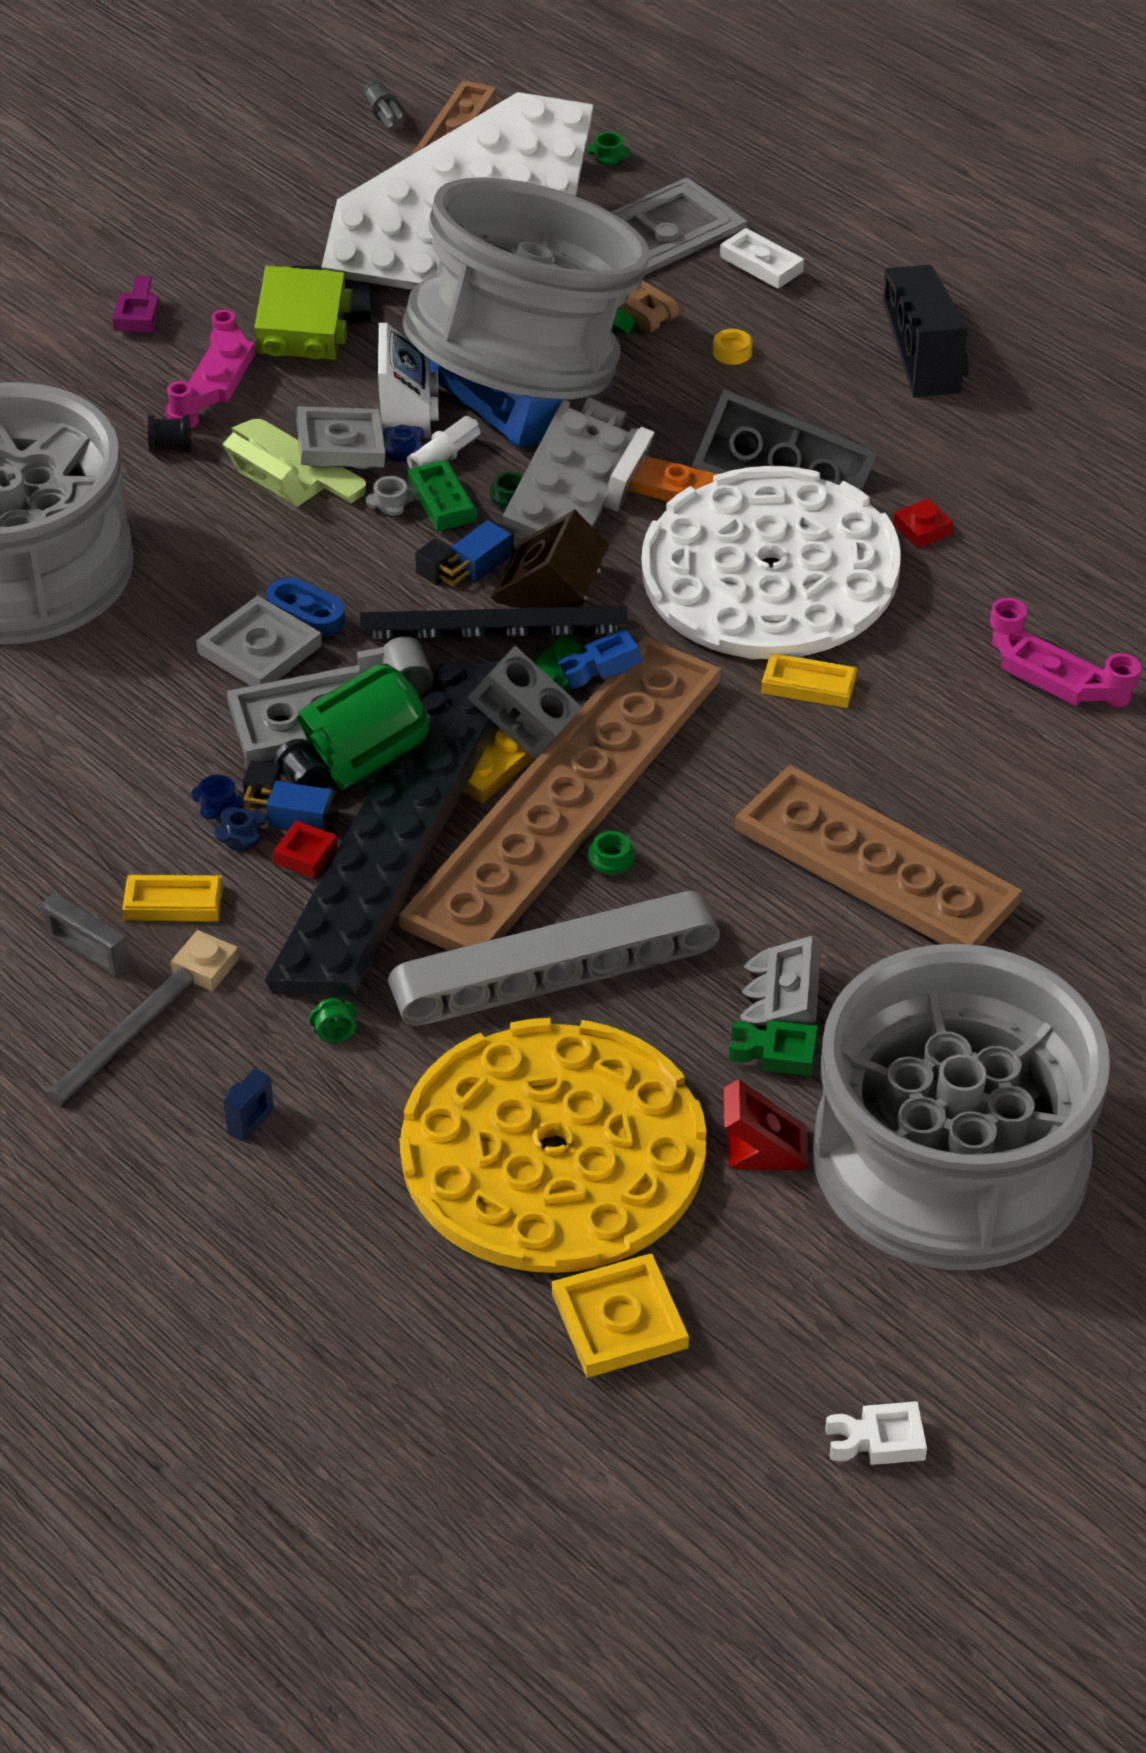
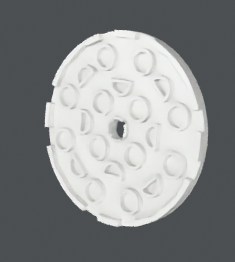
(715, 589)

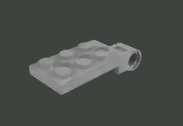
(258, 704)

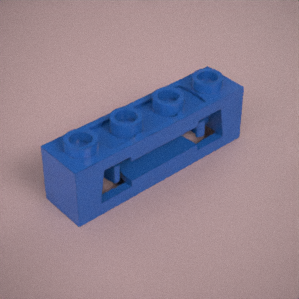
(517, 416)

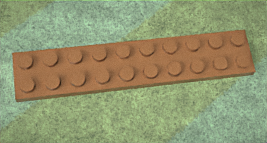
(559, 800)

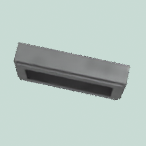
(86, 935)

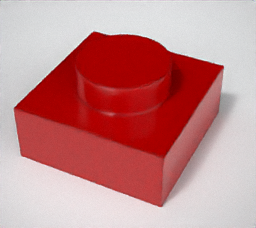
(922, 523)
(305, 849)

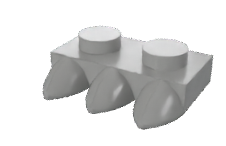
(787, 983)

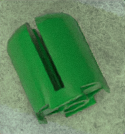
(365, 723)

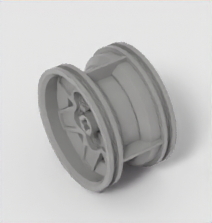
(525, 288)
(60, 513)
(933, 1102)

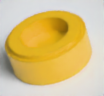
(732, 346)

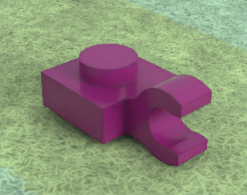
(137, 310)

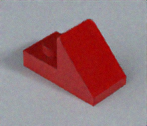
(762, 1132)

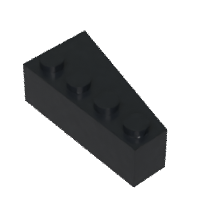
(926, 330)

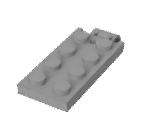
(569, 467)

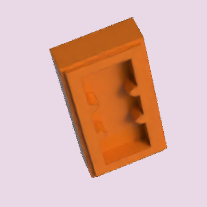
(667, 479)

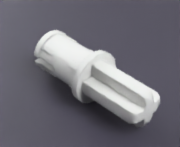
(446, 443)

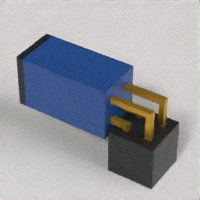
(471, 556)
(286, 800)

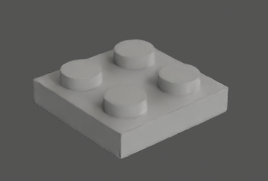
(340, 437)
(259, 642)

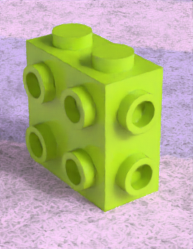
(302, 313)

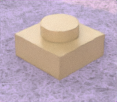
(206, 959)

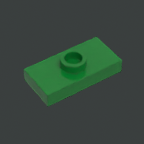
(442, 495)

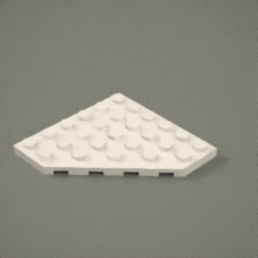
(383, 225)

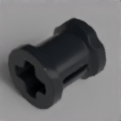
(169, 433)
(303, 767)

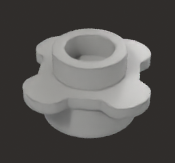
(390, 495)

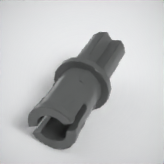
(384, 105)

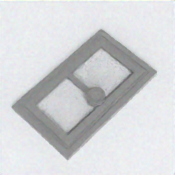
(679, 221)

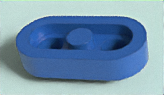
(308, 604)

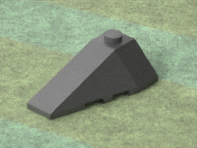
(756, 436)

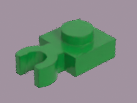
(782, 1048)

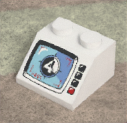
(405, 383)

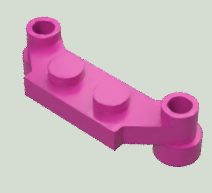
(216, 373)
(1056, 669)

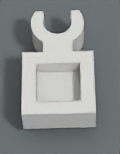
(886, 1431)

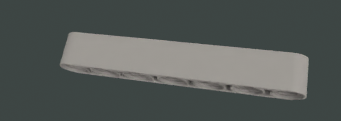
(552, 958)

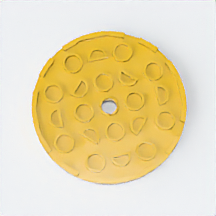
(607, 1194)

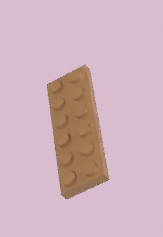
(877, 859)

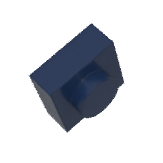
(248, 1104)

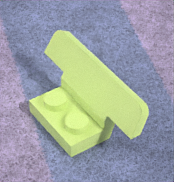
(274, 463)

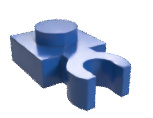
(605, 657)

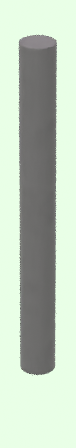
(119, 1037)

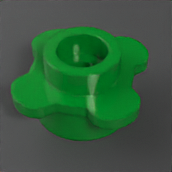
(609, 148)

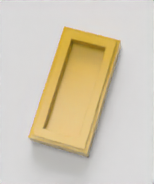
(809, 680)
(172, 898)

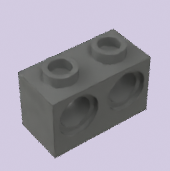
(524, 702)

